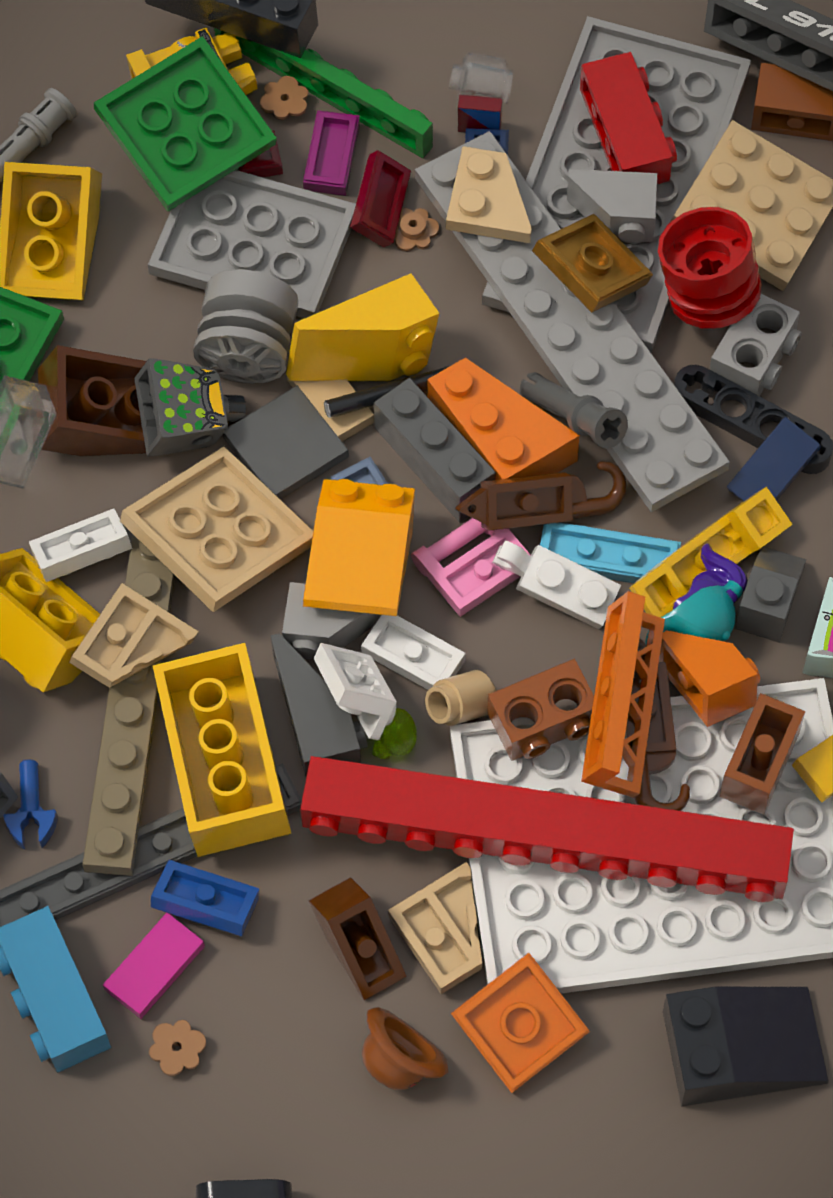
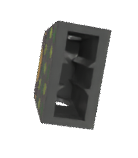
(183, 406)

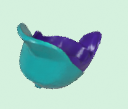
(709, 603)

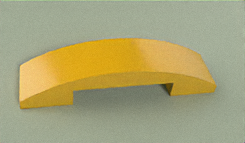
(731, 536)

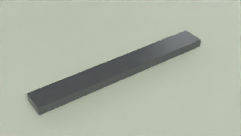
(69, 888)

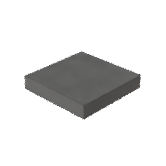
(286, 443)

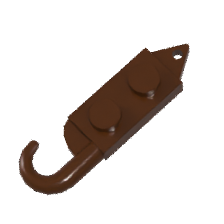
(540, 500)
(661, 740)

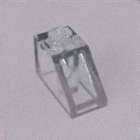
(24, 426)

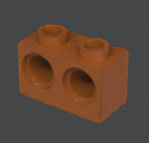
(536, 700)

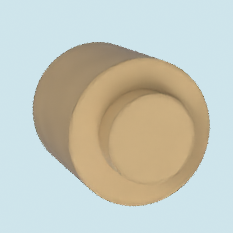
(459, 698)

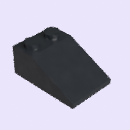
(742, 1042)

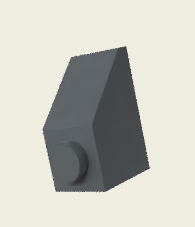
(770, 594)

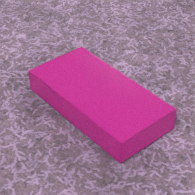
(153, 965)

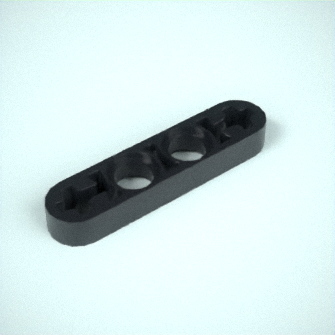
(757, 412)

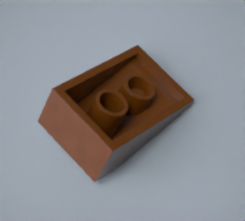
(92, 403)

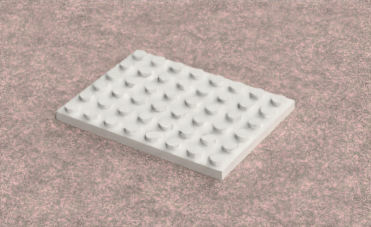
(627, 931)

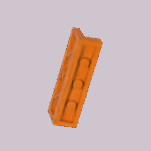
(614, 700)

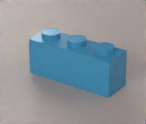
(51, 991)

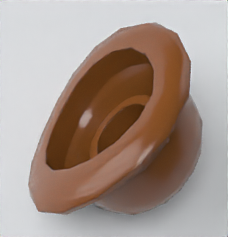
(399, 1053)

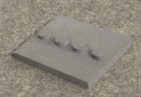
(256, 228)

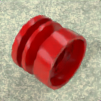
(710, 267)

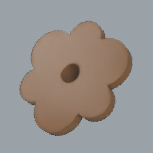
(284, 98)
(415, 229)
(167, 1037)

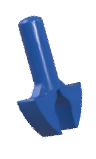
(30, 807)

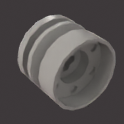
(246, 326)

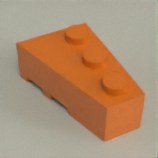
(502, 424)

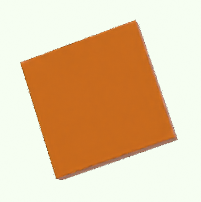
(520, 1022)

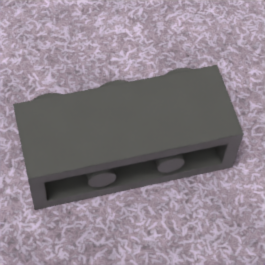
(431, 445)

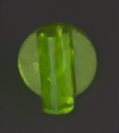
(397, 737)

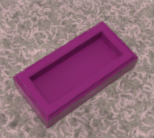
(331, 152)

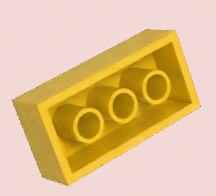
(221, 750)

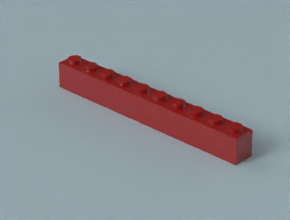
(547, 829)

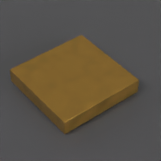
(592, 262)

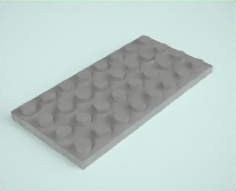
(697, 101)

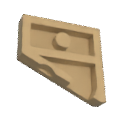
(487, 198)
(129, 638)
(442, 928)

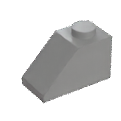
(618, 199)
(308, 626)

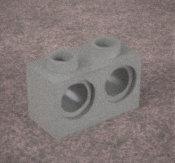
(749, 344)

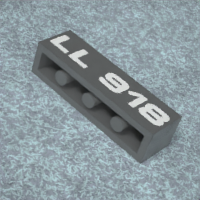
(777, 33)

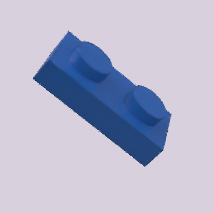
(205, 897)

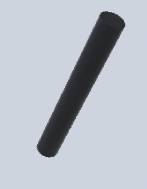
(367, 397)

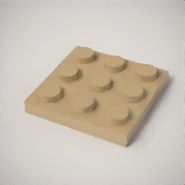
(771, 191)
(218, 528)

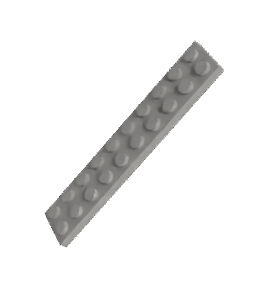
(588, 352)

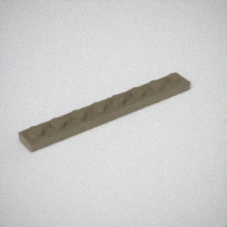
(126, 739)

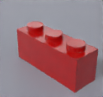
(626, 117)

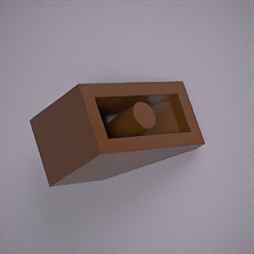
(358, 937)

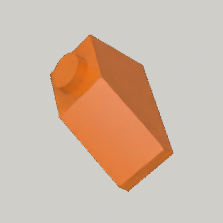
(710, 675)

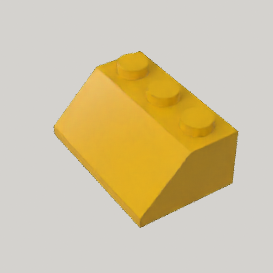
(40, 622)

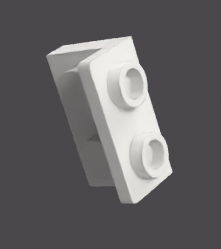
(357, 687)

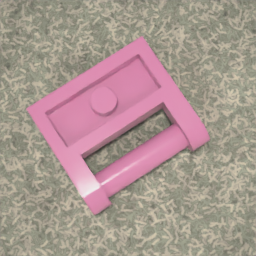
(472, 575)

